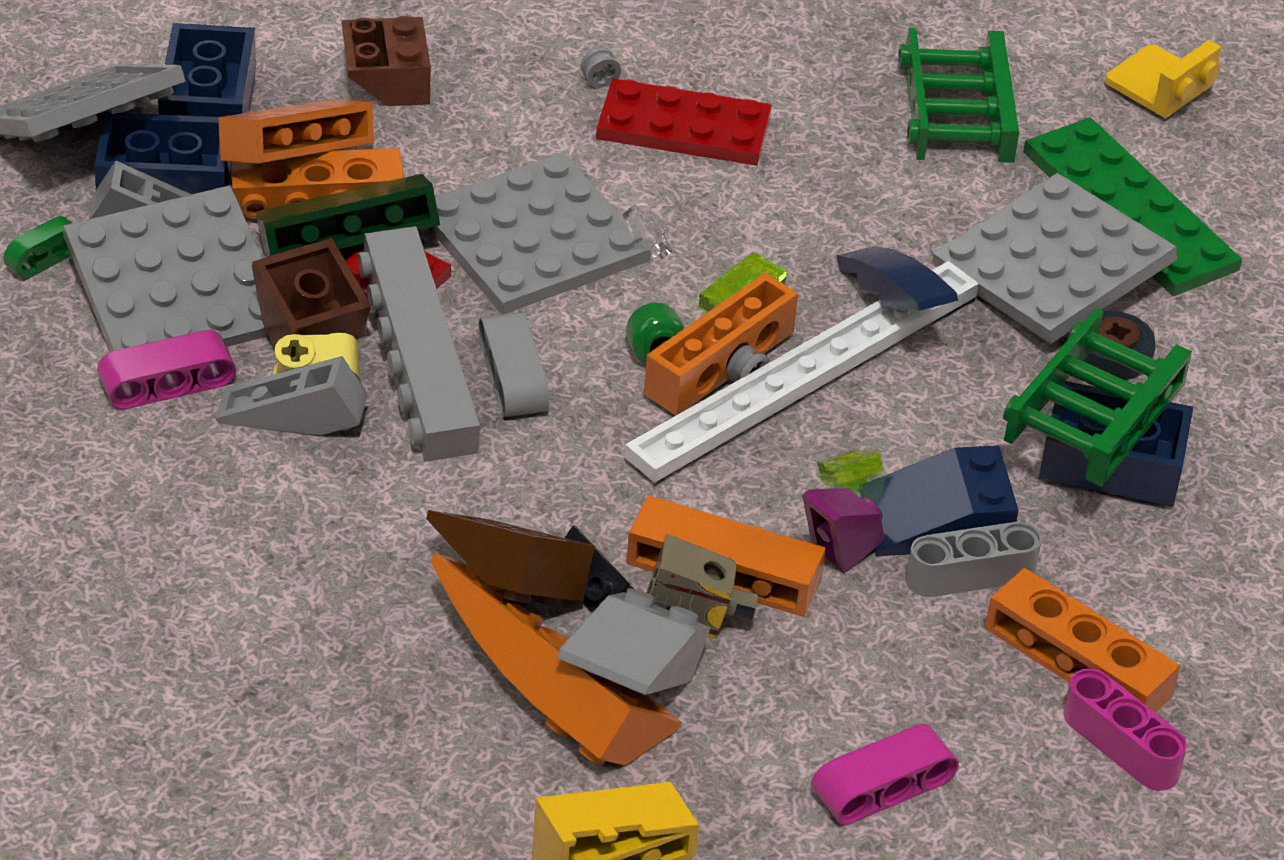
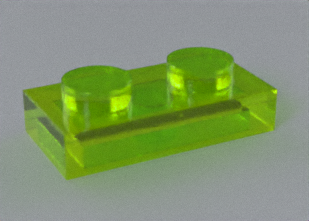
(737, 278)

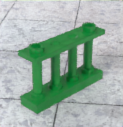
(993, 83)
(1123, 425)

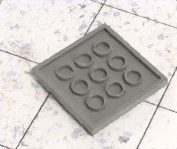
(84, 97)
(534, 233)
(1056, 256)
(170, 270)

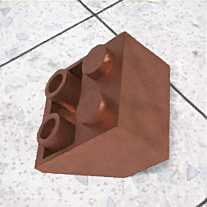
(389, 58)

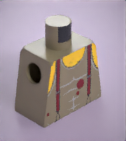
(700, 583)

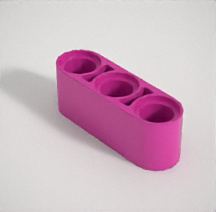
(166, 369)
(1125, 729)
(884, 774)

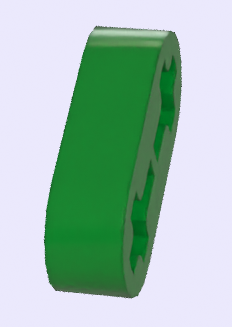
(38, 249)

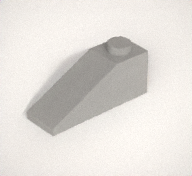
(129, 189)
(300, 400)

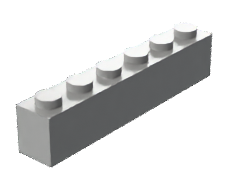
(419, 344)

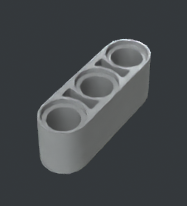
(513, 364)
(971, 558)

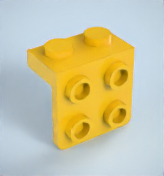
(1163, 80)

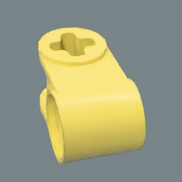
(314, 349)

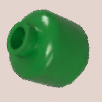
(651, 327)

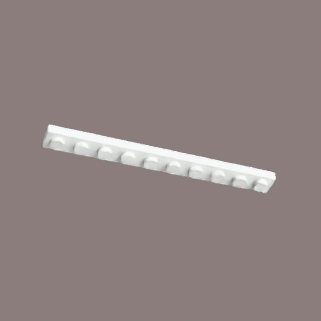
(785, 381)

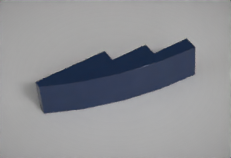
(898, 278)

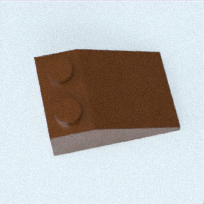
(518, 558)

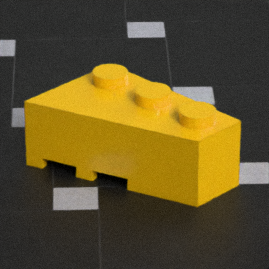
(615, 825)

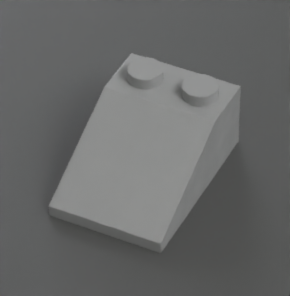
(638, 643)

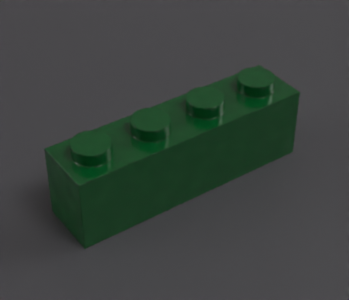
(349, 215)

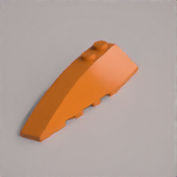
(598, 713)

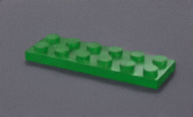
(1108, 171)

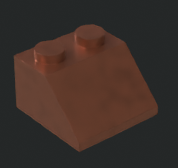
(309, 293)

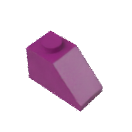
(843, 525)

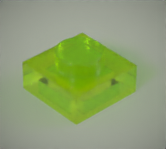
(850, 468)

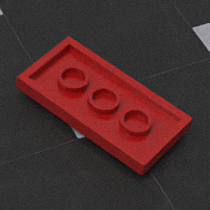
(684, 121)

